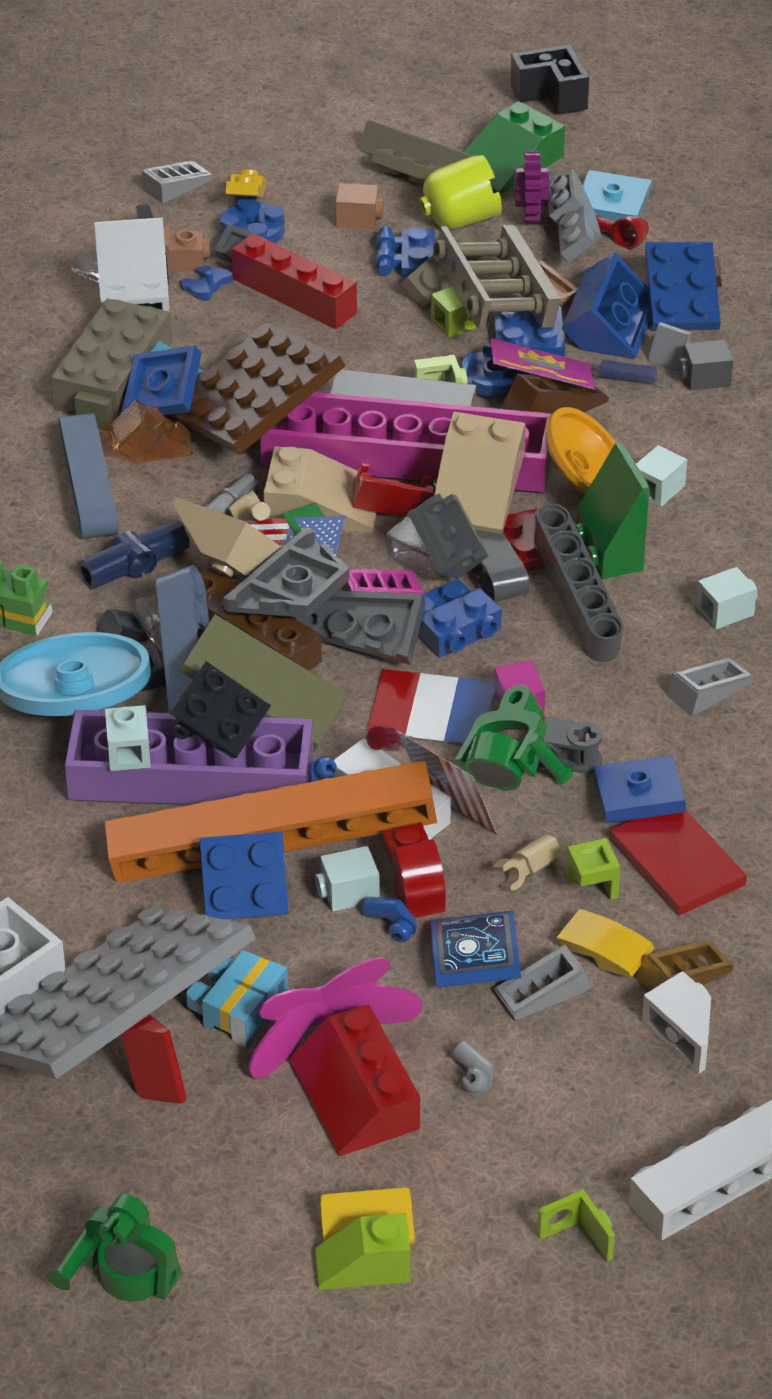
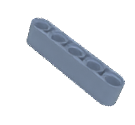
(88, 475)
(182, 623)

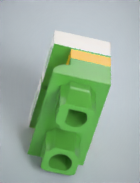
(23, 600)

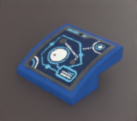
(475, 949)

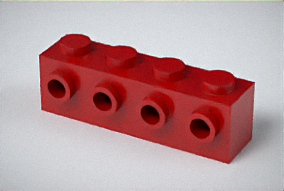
(294, 281)

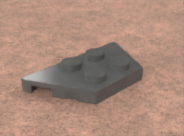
(291, 580)

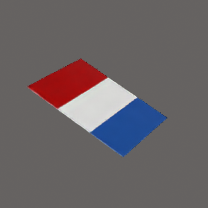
(430, 704)

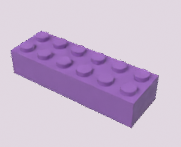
(186, 768)

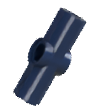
(133, 554)

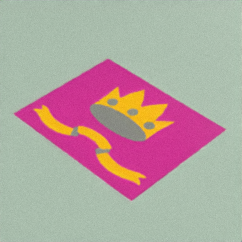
(542, 363)

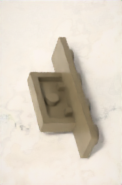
(406, 152)

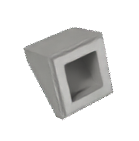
(668, 346)

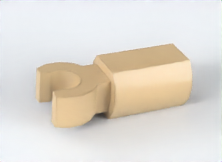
(528, 861)

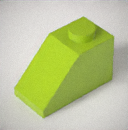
(366, 1253)

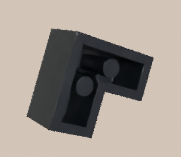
(551, 74)

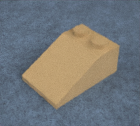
(482, 467)
(307, 477)
(227, 541)

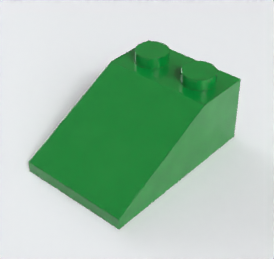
(513, 133)
(615, 516)

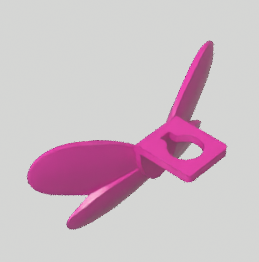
(307, 1007)

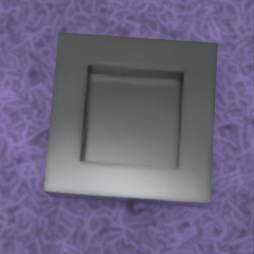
(230, 238)

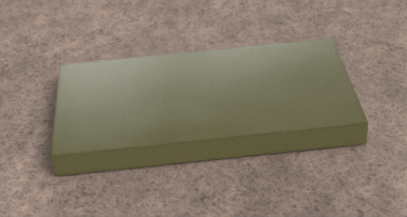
(268, 674)

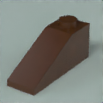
(547, 395)

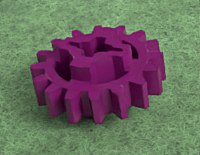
(531, 187)

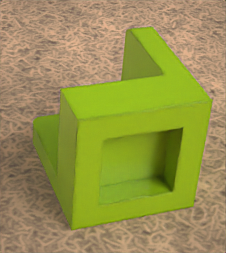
(593, 864)

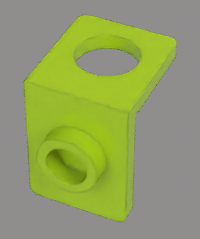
(582, 1211)

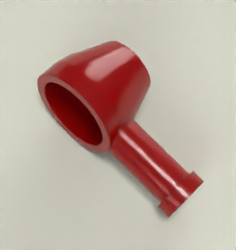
(626, 228)

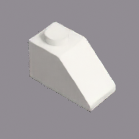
(680, 1017)

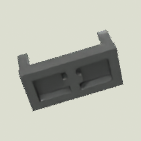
(448, 535)

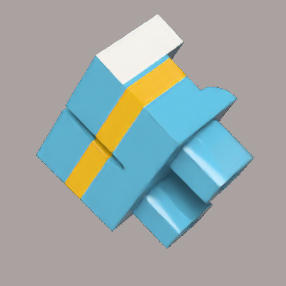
(238, 995)

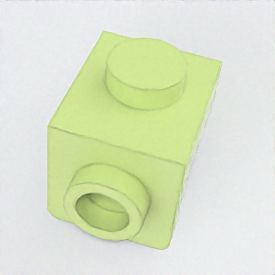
(440, 369)

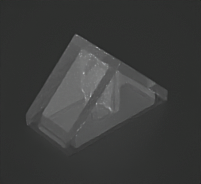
(408, 550)

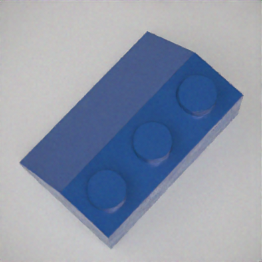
(609, 310)

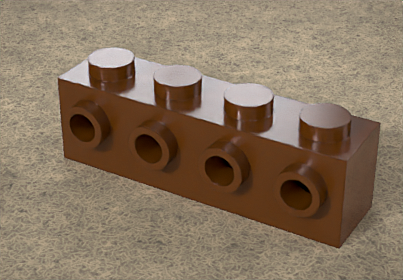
(278, 632)

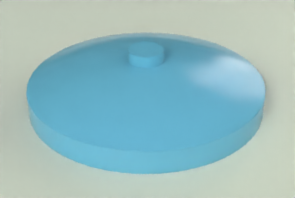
(73, 673)

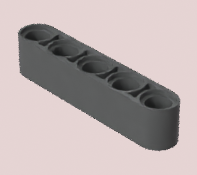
(502, 572)
(578, 583)

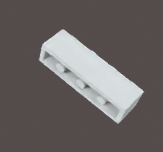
(705, 1173)

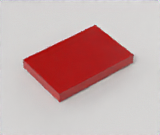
(678, 860)

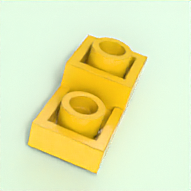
(246, 184)
(610, 943)

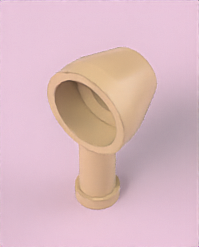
(249, 507)

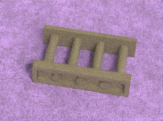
(515, 260)

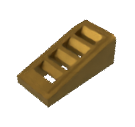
(657, 966)

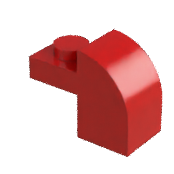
(417, 869)

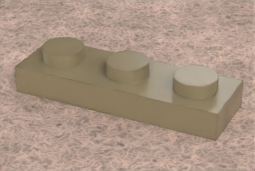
(430, 276)

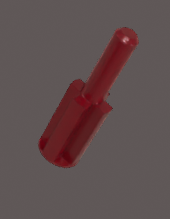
(384, 739)

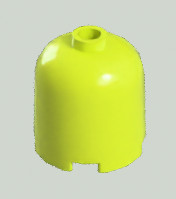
(461, 194)

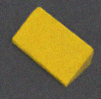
(341, 1209)

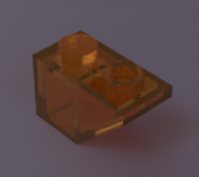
(148, 436)

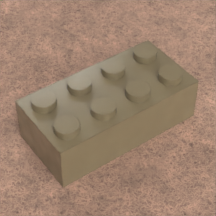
(105, 353)

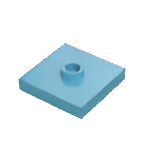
(616, 195)

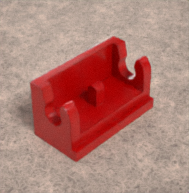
(388, 496)

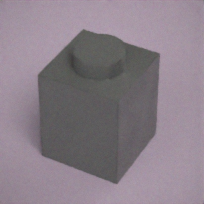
(706, 365)

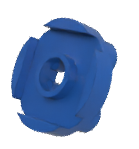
(261, 217)
(482, 373)

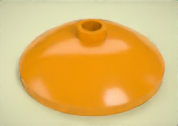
(577, 446)

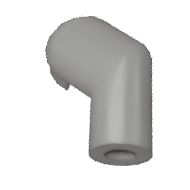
(479, 1069)

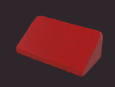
(153, 1061)

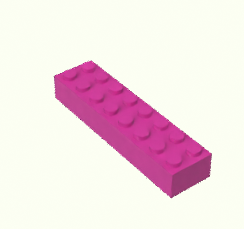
(396, 435)

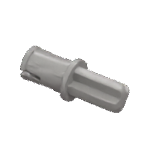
(228, 496)

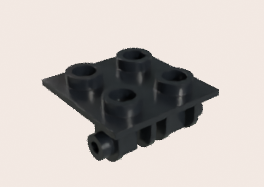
(218, 710)

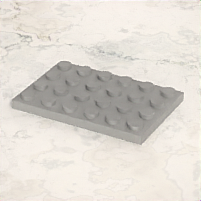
(114, 987)

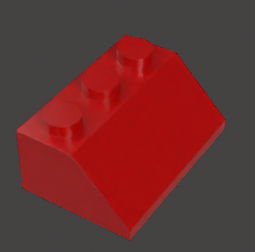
(356, 1081)

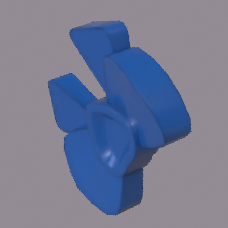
(210, 282)

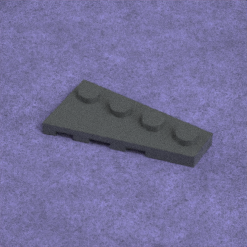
(371, 622)

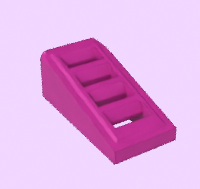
(379, 581)

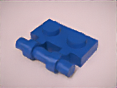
(414, 244)

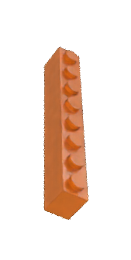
(305, 812)

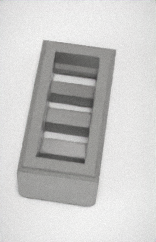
(173, 180)
(693, 699)
(561, 989)

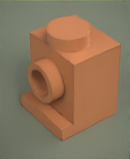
(185, 249)

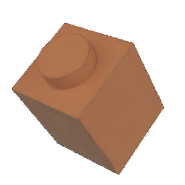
(358, 206)

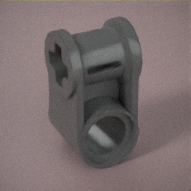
(569, 743)

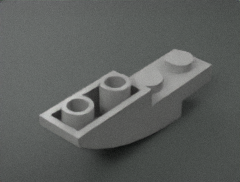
(573, 215)

